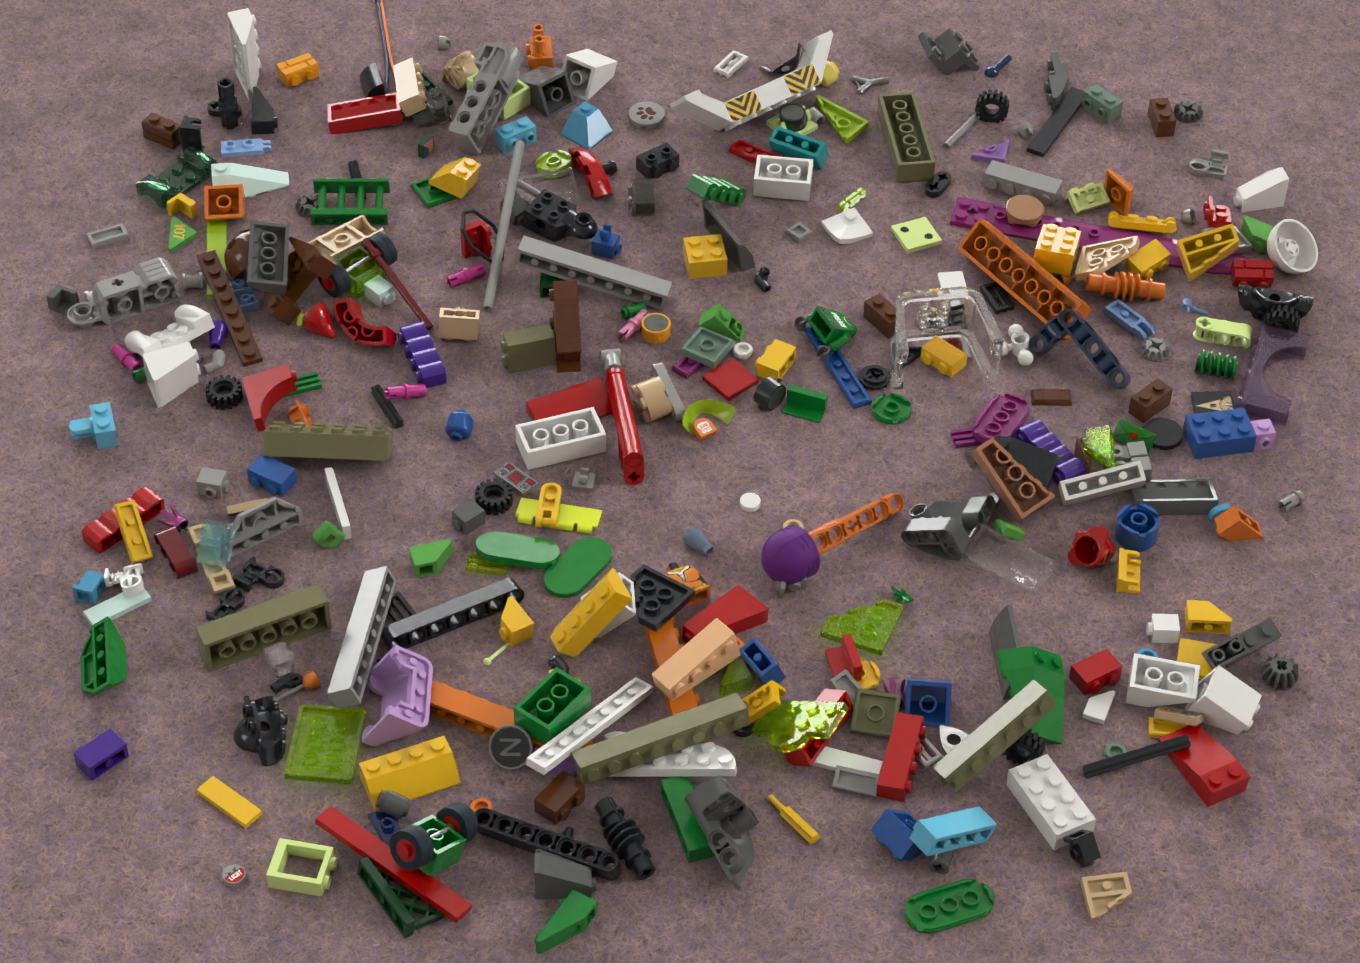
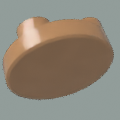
(1024, 210)

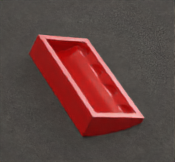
(364, 113)
(574, 398)

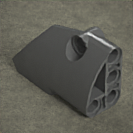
(948, 526)
(725, 824)

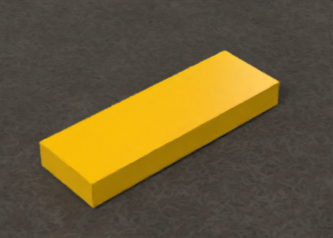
(133, 532)
(229, 802)

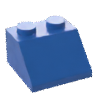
(929, 700)
(894, 831)

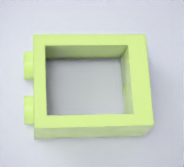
(279, 880)

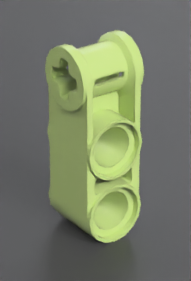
(1223, 332)

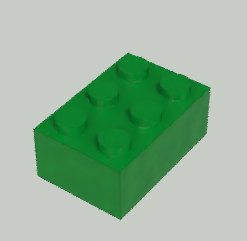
(552, 705)

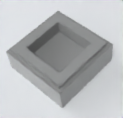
(798, 232)

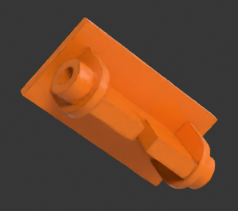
(300, 414)

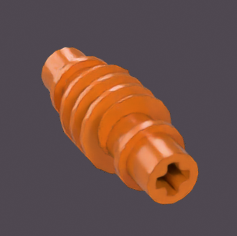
(1125, 285)

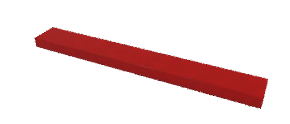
(379, 854)

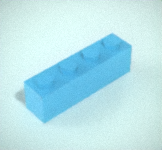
(952, 831)

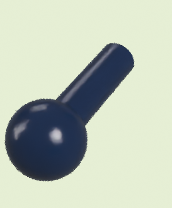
(993, 71)

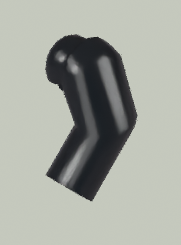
(761, 279)
(558, 661)
(287, 681)

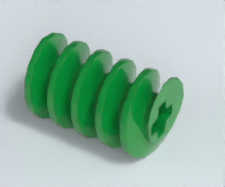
(1216, 364)

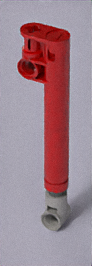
(628, 439)

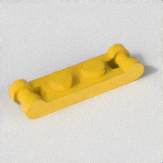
(1135, 222)

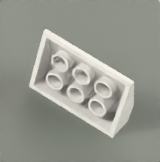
(244, 48)

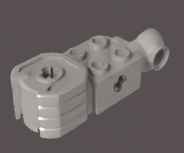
(129, 294)

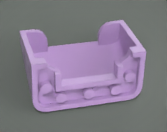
(405, 689)

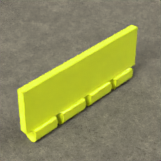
(569, 516)

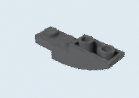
(1057, 81)
(1242, 645)

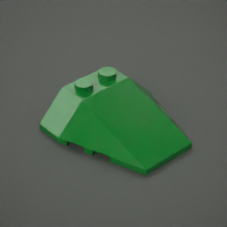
(1046, 668)

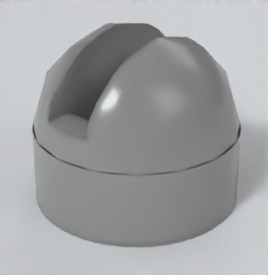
(443, 43)
(1025, 127)
(1188, 216)

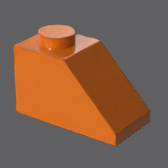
(1237, 525)

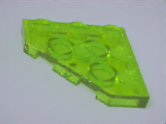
(868, 625)

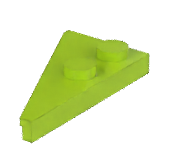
(844, 122)

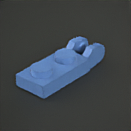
(1129, 319)

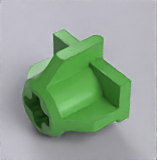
(328, 535)

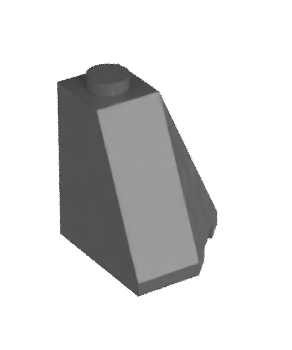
(558, 876)

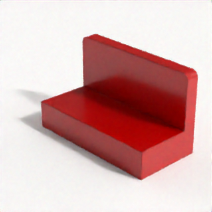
(845, 658)

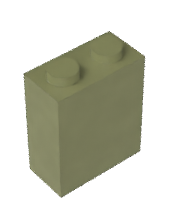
(528, 349)

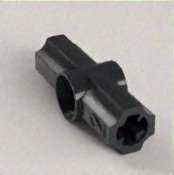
(227, 103)

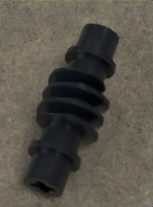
(624, 838)

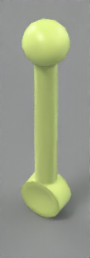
(487, 661)

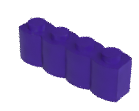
(422, 355)
(1038, 435)

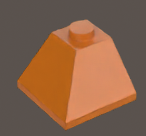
(1118, 192)

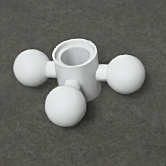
(1019, 345)

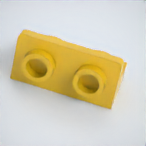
(763, 700)

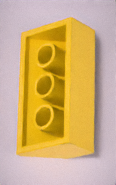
(591, 615)
(411, 771)

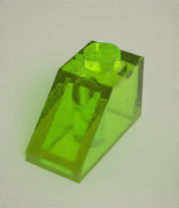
(1100, 445)

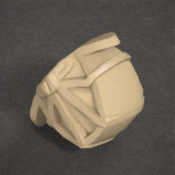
(459, 69)

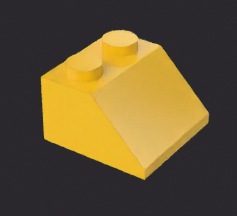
(457, 176)

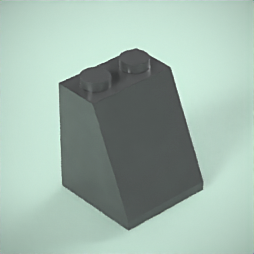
(549, 90)

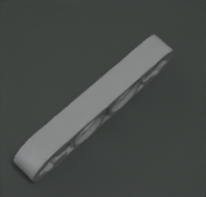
(678, 409)

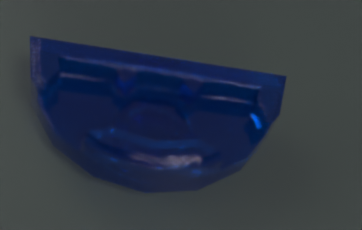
(384, 825)

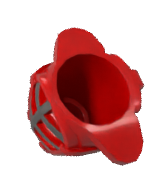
(1091, 548)

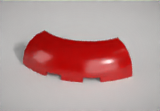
(594, 172)
(351, 320)

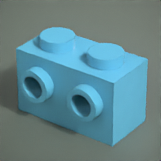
(508, 134)

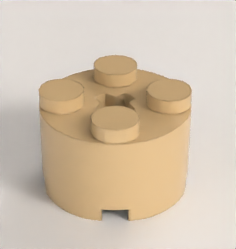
(652, 399)

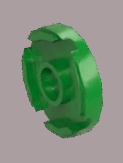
(891, 409)

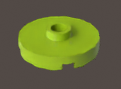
(553, 161)

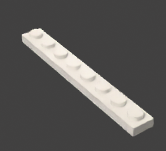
(589, 726)

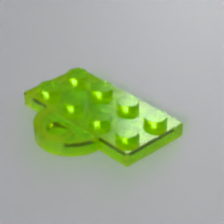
(797, 721)

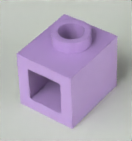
(1265, 434)

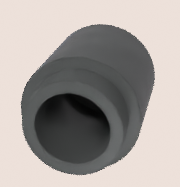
(393, 803)

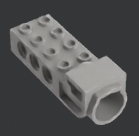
(487, 95)

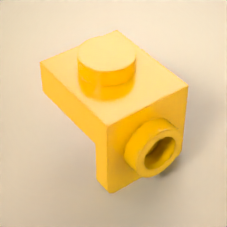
(183, 204)

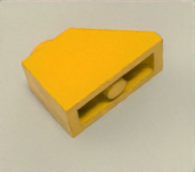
(1206, 618)
(515, 623)

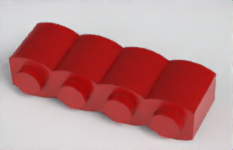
(106, 531)

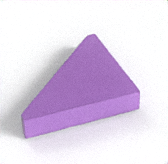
(993, 152)

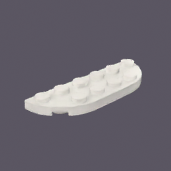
(696, 760)

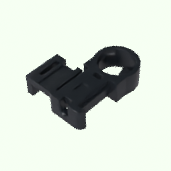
(256, 572)
(225, 600)

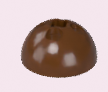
(237, 253)

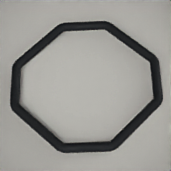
(468, 239)

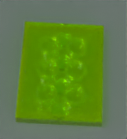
(325, 744)

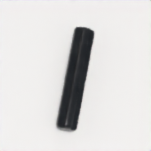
(355, 172)
(387, 406)

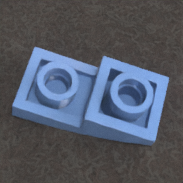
(244, 295)

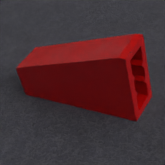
(735, 609)

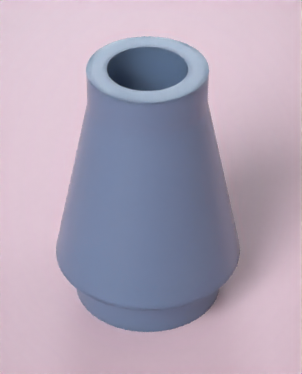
(695, 539)

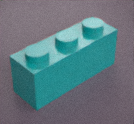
(798, 146)

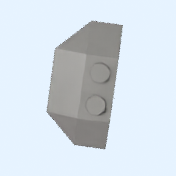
(263, 523)

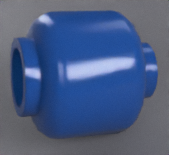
(459, 425)

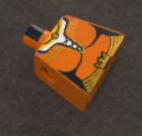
(692, 578)

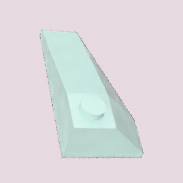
(254, 179)

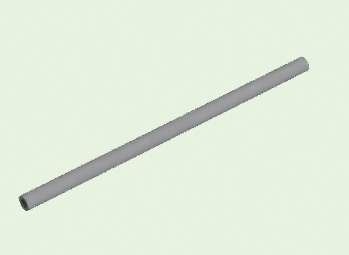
(503, 225)

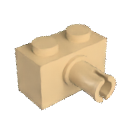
(459, 324)

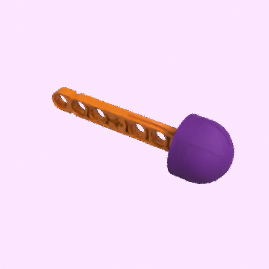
(792, 553)

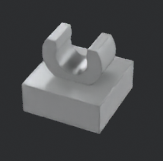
(584, 480)

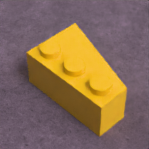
(1206, 249)

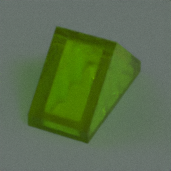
(736, 679)

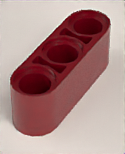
(176, 552)

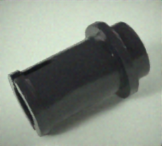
(610, 167)

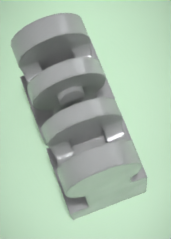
(1131, 453)

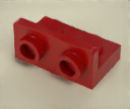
(1217, 215)
(480, 238)

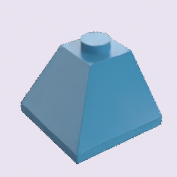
(586, 126)

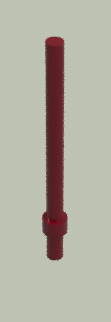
(376, 255)

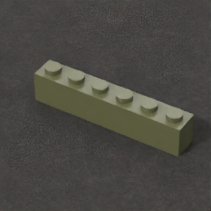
(994, 736)

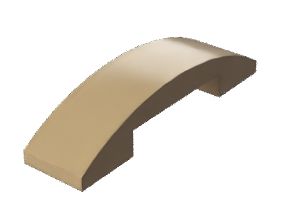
(217, 576)

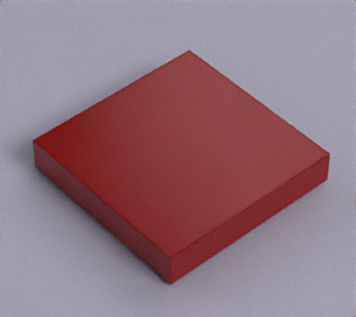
(730, 379)

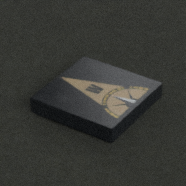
(1212, 401)

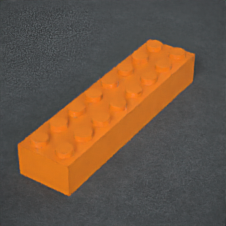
(1020, 273)

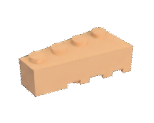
(697, 660)

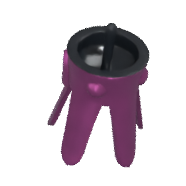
(177, 521)
(893, 689)

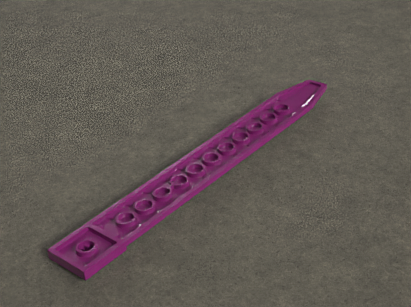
(1090, 233)

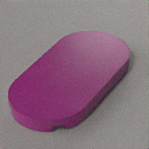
(1001, 417)

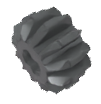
(1280, 672)

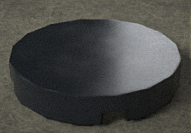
(1168, 432)

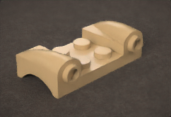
(345, 237)

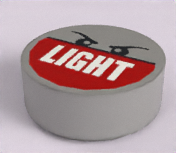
(234, 875)

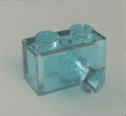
(215, 542)

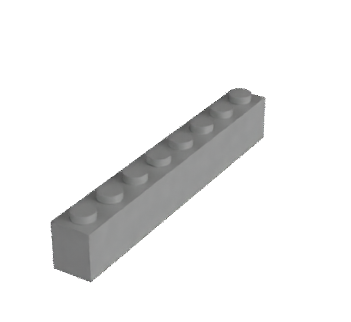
(593, 272)
(362, 637)

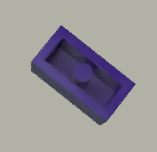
(101, 754)

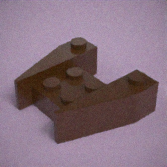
(303, 267)
(566, 325)

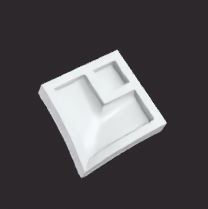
(847, 227)

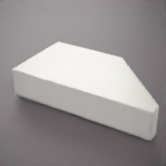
(1098, 707)

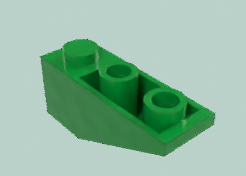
(570, 919)

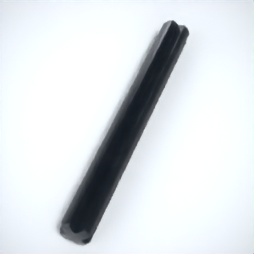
(1136, 756)

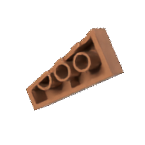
(1010, 480)

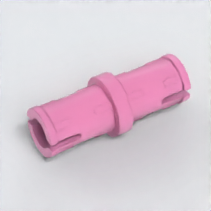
(632, 325)

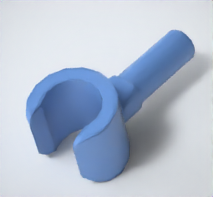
(1188, 302)

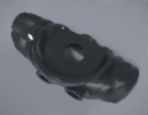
(1259, 300)
(248, 733)

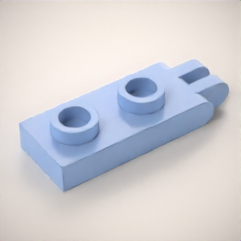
(245, 147)

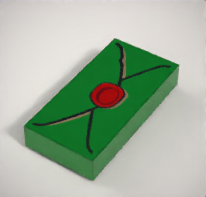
(1128, 432)

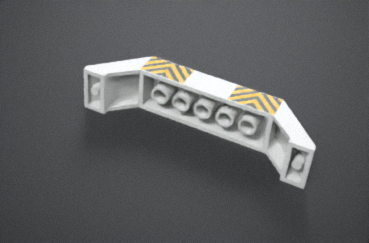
(764, 98)

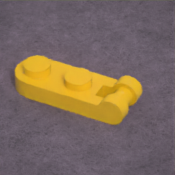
(548, 505)

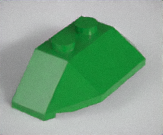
(103, 658)

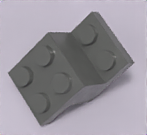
(949, 51)

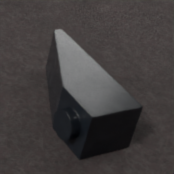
(262, 114)

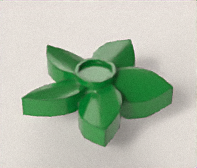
(901, 595)

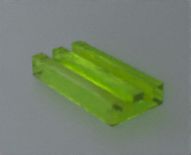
(485, 566)

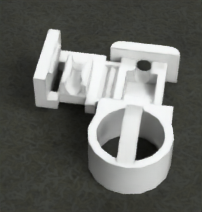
(130, 582)

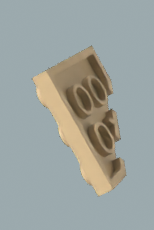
(1104, 255)

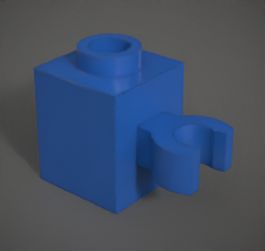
(606, 243)

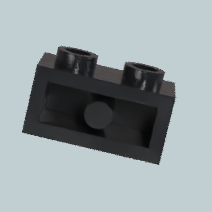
(657, 161)

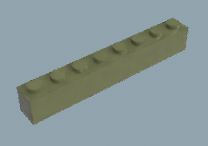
(660, 738)

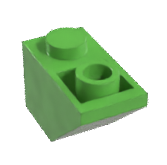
(722, 322)
(430, 557)

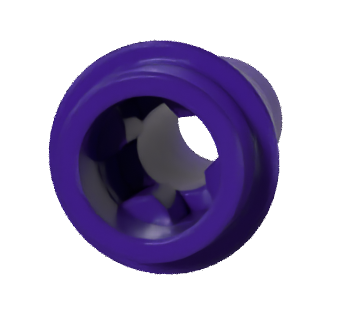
(217, 334)

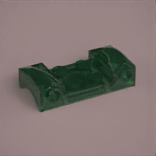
(181, 177)

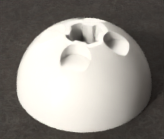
(1292, 247)

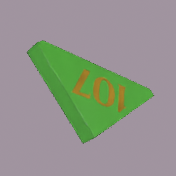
(180, 234)

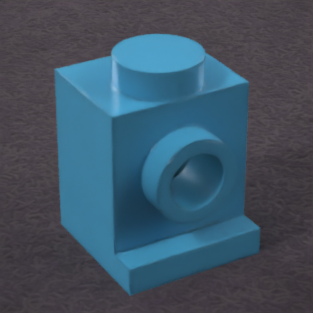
(89, 587)

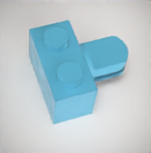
(98, 426)

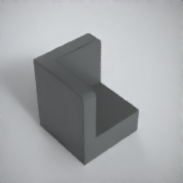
(61, 299)

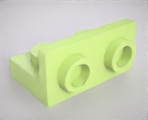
(1087, 198)

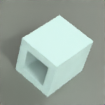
(379, 291)

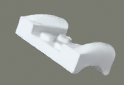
(190, 324)

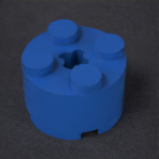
(1137, 527)

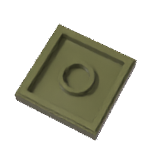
(874, 712)

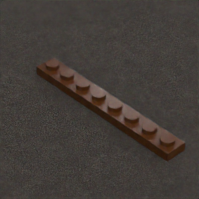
(229, 308)

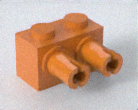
(539, 49)

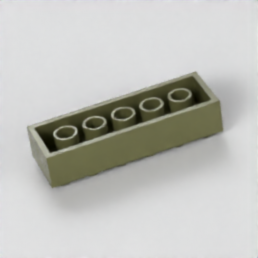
(906, 137)
(328, 441)
(269, 623)

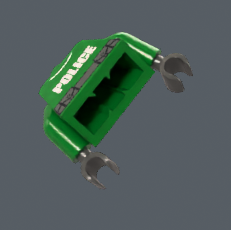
(831, 328)

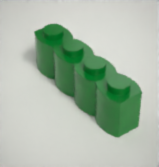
(716, 189)

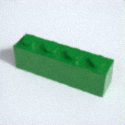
(686, 826)

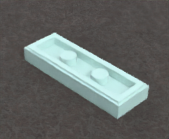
(116, 606)

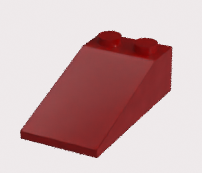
(1208, 766)

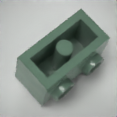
(1102, 104)

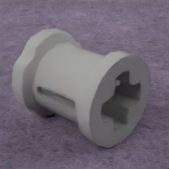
(192, 281)

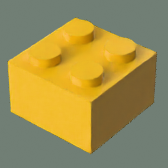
(705, 256)

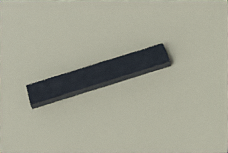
(1056, 122)

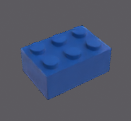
(1219, 433)

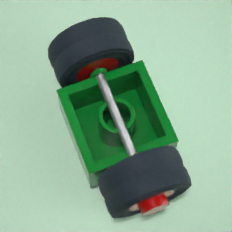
(435, 841)

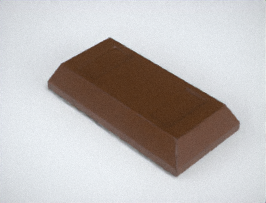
(1051, 397)

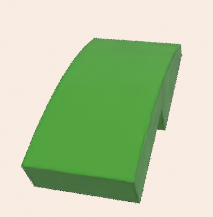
(1008, 530)

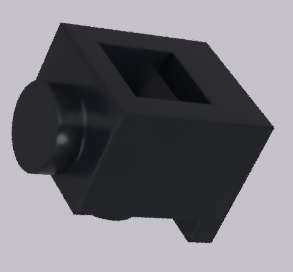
(1083, 847)

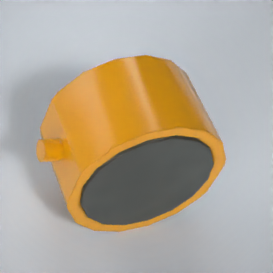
(656, 328)

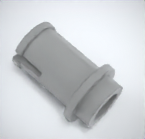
(1296, 498)

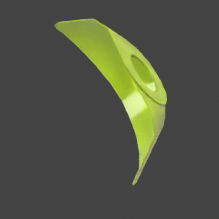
(713, 407)

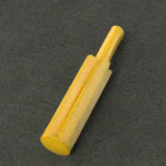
(795, 821)

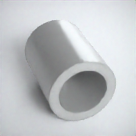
(817, 116)

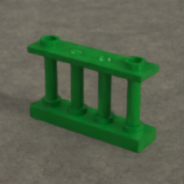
(342, 215)

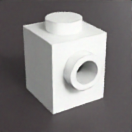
(1163, 628)

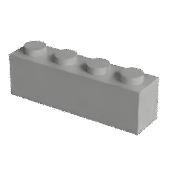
(1022, 182)

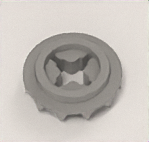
(1152, 353)

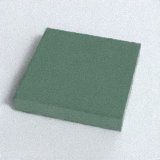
(707, 347)

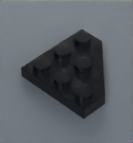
(658, 597)

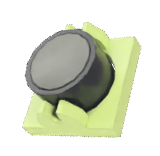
(793, 118)

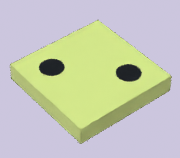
(916, 235)

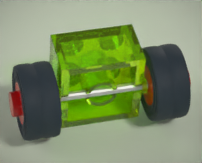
(357, 268)

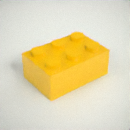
(1057, 248)

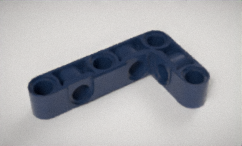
(1084, 337)

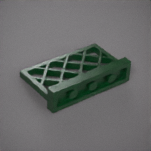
(389, 900)

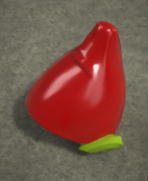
(317, 321)

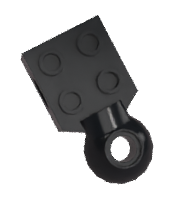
(554, 216)

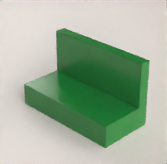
(805, 403)

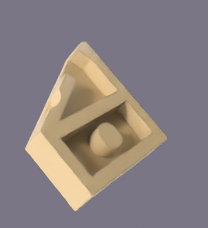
(1105, 892)

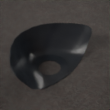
(791, 64)

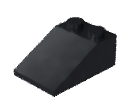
(1036, 460)

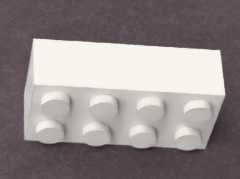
(560, 438)
(1049, 800)

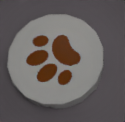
(646, 115)

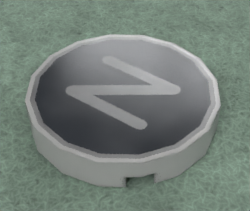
(511, 746)

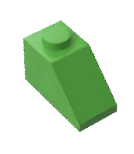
(1256, 233)

